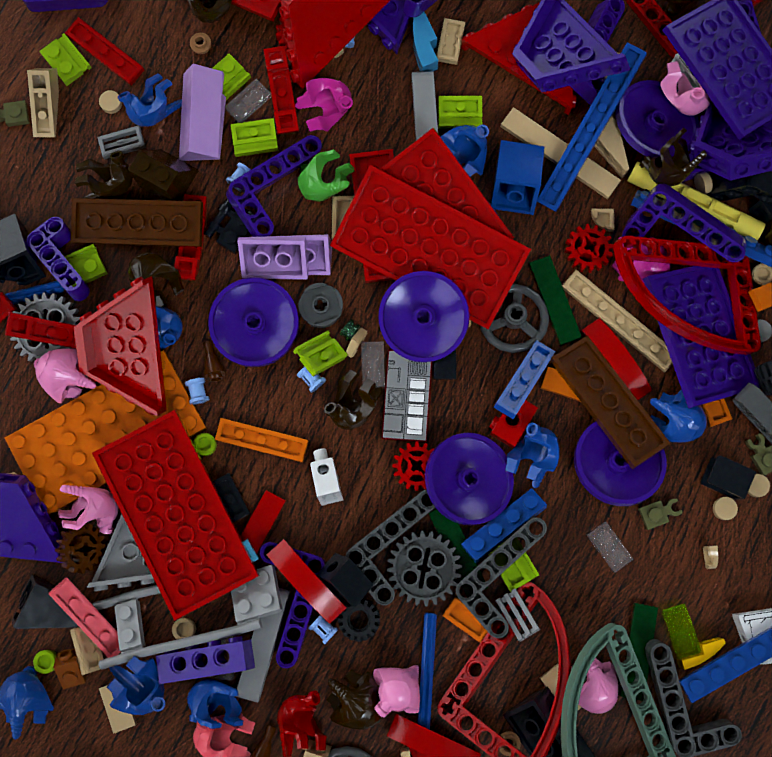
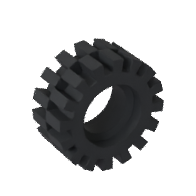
(366, 632)

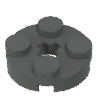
(328, 295)

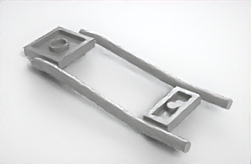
(250, 603)

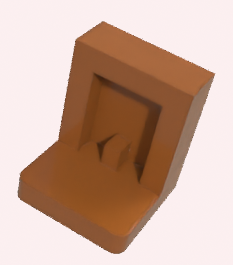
(68, 669)

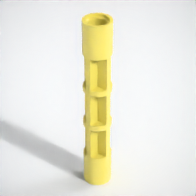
(733, 218)

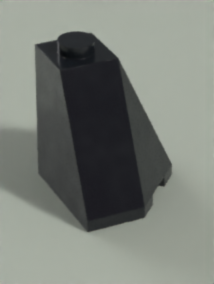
(16, 257)
(39, 608)

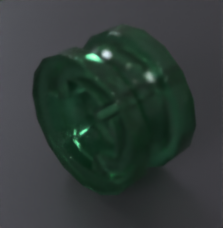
(349, 330)

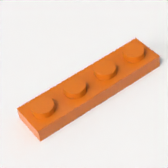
(261, 440)

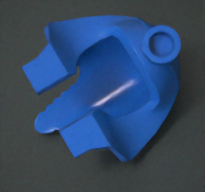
(147, 110)
(468, 146)
(169, 326)
(683, 423)
(541, 447)
(137, 692)
(22, 694)
(207, 696)

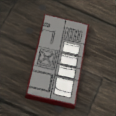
(406, 399)

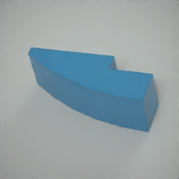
(424, 42)

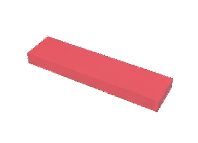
(86, 617)

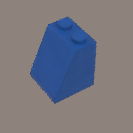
(517, 177)

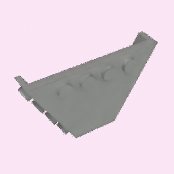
(121, 562)

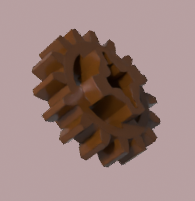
(85, 555)

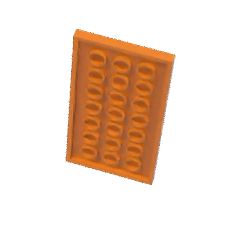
(61, 444)

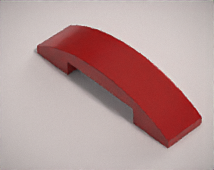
(281, 90)
(189, 257)
(40, 330)
(618, 357)
(306, 581)
(425, 740)

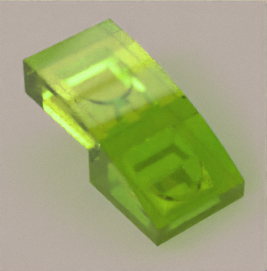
(681, 631)

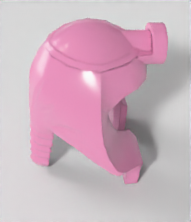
(687, 99)
(58, 373)
(98, 505)
(601, 688)
(397, 690)

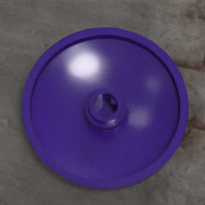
(650, 119)
(424, 316)
(253, 322)
(609, 476)
(468, 479)

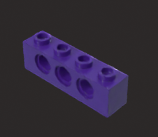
(240, 659)

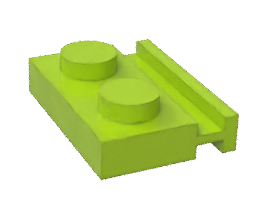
(66, 58)
(234, 75)
(459, 111)
(254, 137)
(87, 263)
(320, 353)
(520, 571)

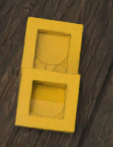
(708, 649)

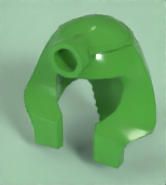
(310, 178)

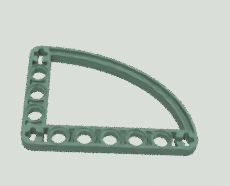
(576, 679)

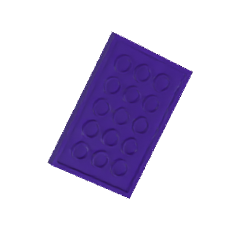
(727, 61)
(702, 300)

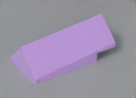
(202, 114)
(285, 256)

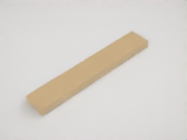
(532, 133)
(618, 319)

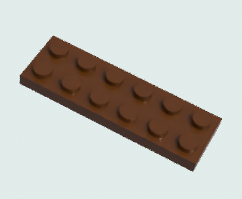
(137, 222)
(610, 402)

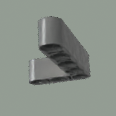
(756, 408)
(385, 539)
(495, 571)
(677, 707)

